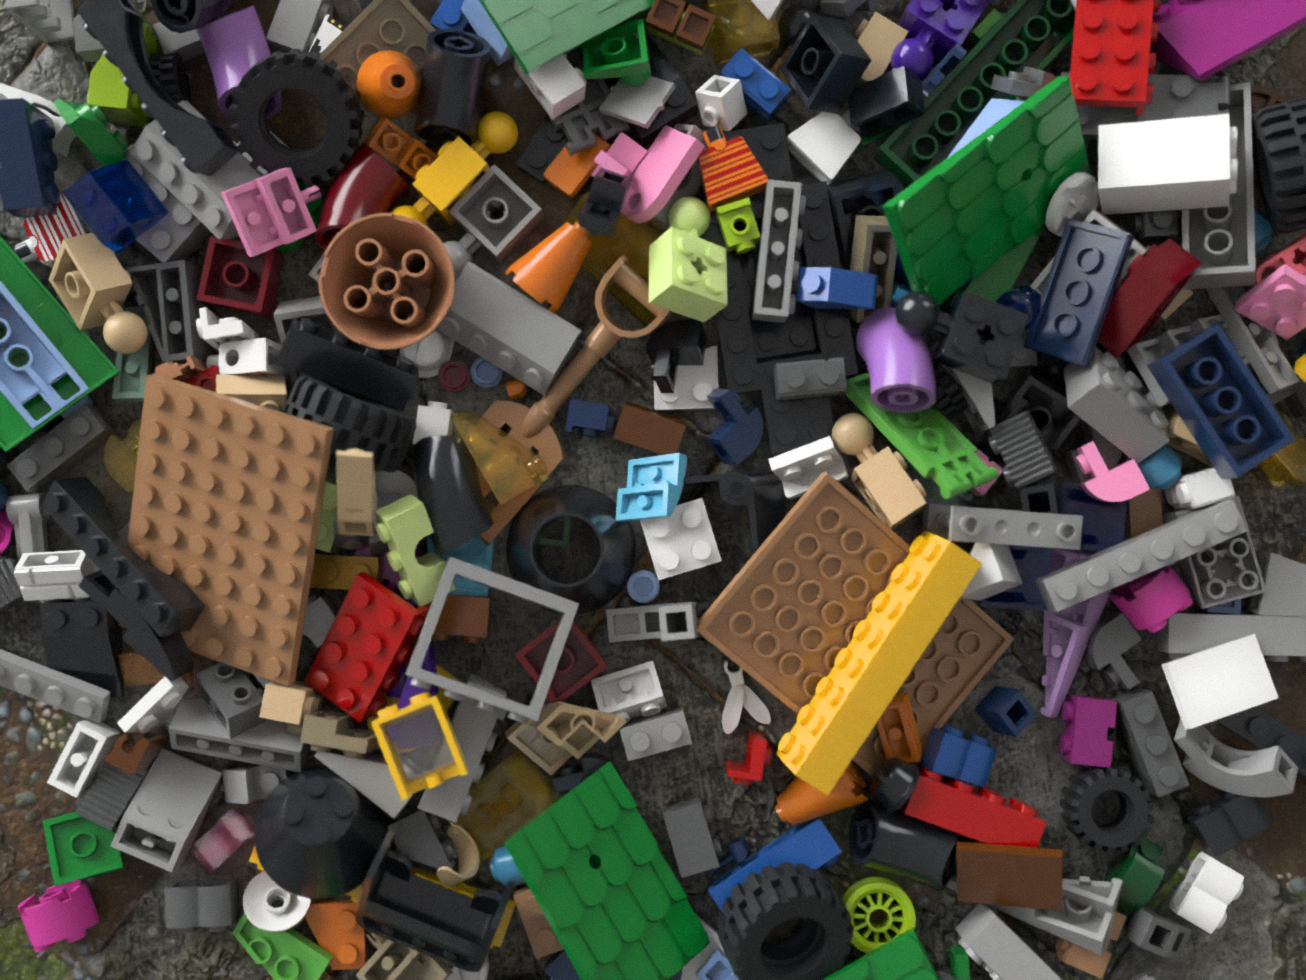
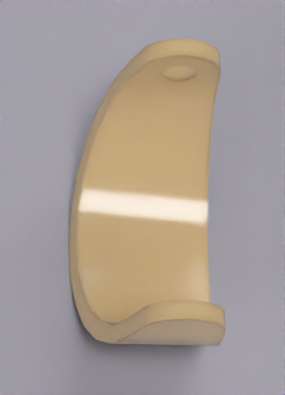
(467, 856)

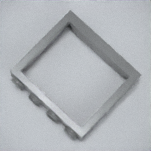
(514, 588)

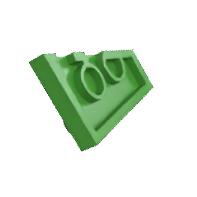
(283, 953)

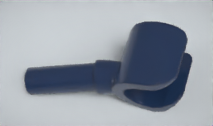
(738, 852)

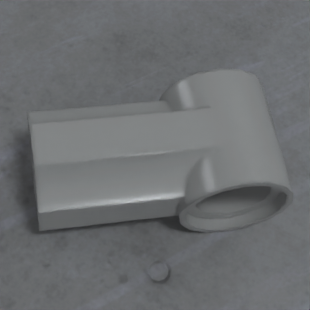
(29, 522)

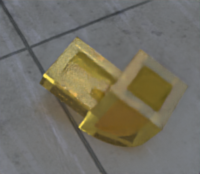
(121, 456)

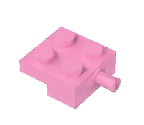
(270, 211)
(1277, 302)

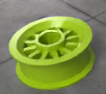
(878, 885)

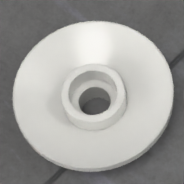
(257, 905)

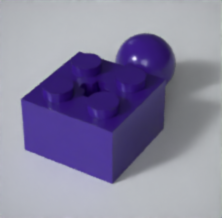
(934, 30)

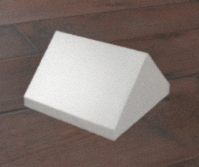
(995, 574)

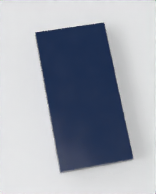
(1079, 291)

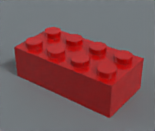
(973, 813)

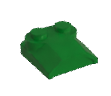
(619, 54)
(91, 129)

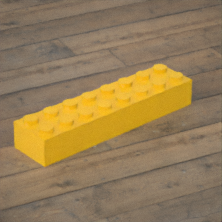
(876, 660)

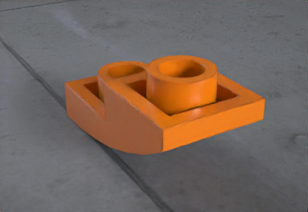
(399, 147)

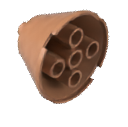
(361, 277)

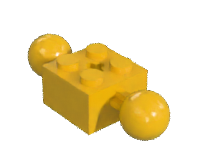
(459, 168)

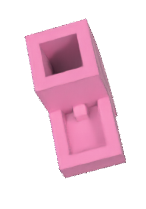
(621, 157)
(1109, 485)

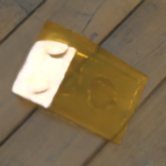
(504, 462)
(505, 802)

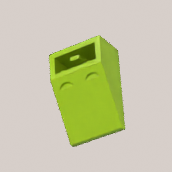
(111, 93)

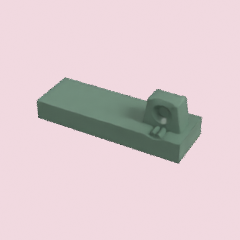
(133, 368)

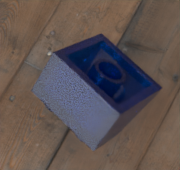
(115, 204)

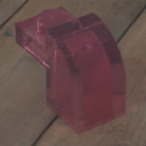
(222, 841)

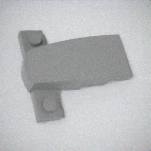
(1252, 342)

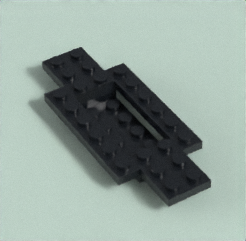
(755, 346)

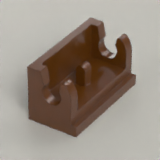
(649, 429)
(138, 754)

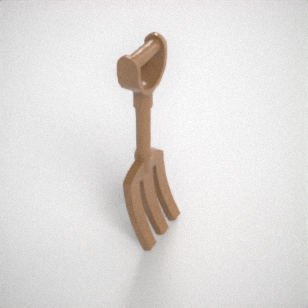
(533, 424)

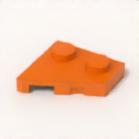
(338, 932)

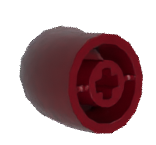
(360, 189)

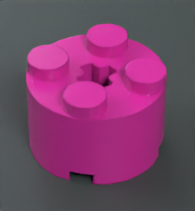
(1152, 599)
(59, 915)

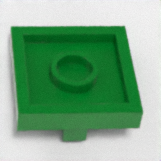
(79, 849)

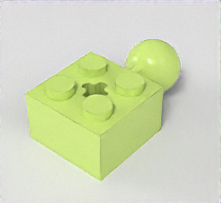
(686, 270)

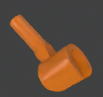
(515, 388)

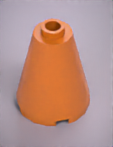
(376, 86)
(552, 265)
(803, 802)

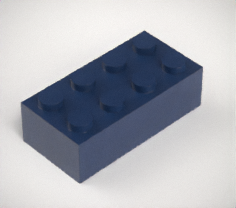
(1221, 402)

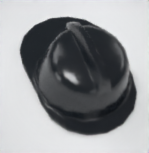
(894, 782)

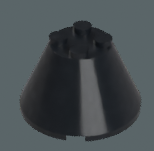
(318, 834)

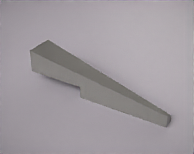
(1085, 912)

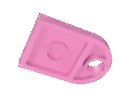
(660, 173)

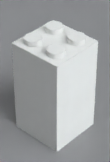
(1167, 164)

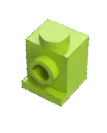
(738, 240)

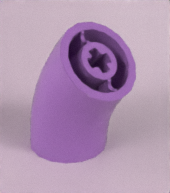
(232, 49)
(896, 363)

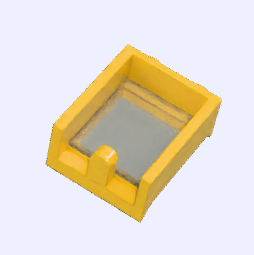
(419, 744)

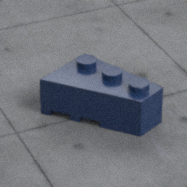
(27, 160)

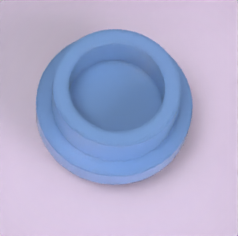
(485, 373)

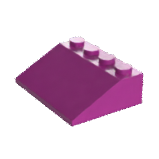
(1213, 34)

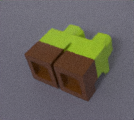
(685, 29)

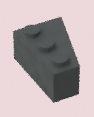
(170, 303)

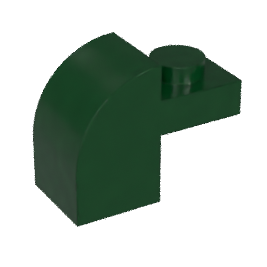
(1139, 875)

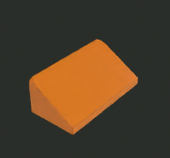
(571, 172)
(899, 730)

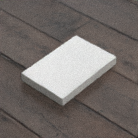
(1219, 681)

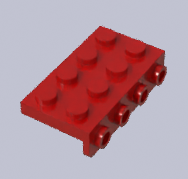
(1113, 53)
(366, 648)

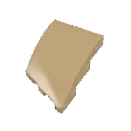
(562, 732)

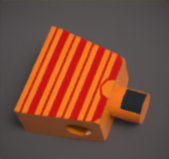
(728, 170)

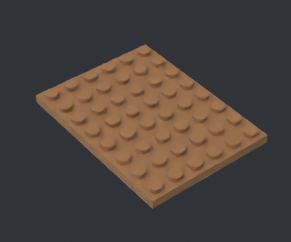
(234, 513)
(810, 590)

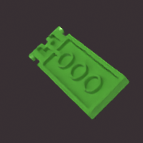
(926, 442)

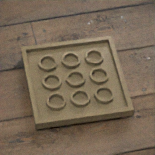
(381, 27)

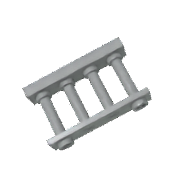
(1003, 526)

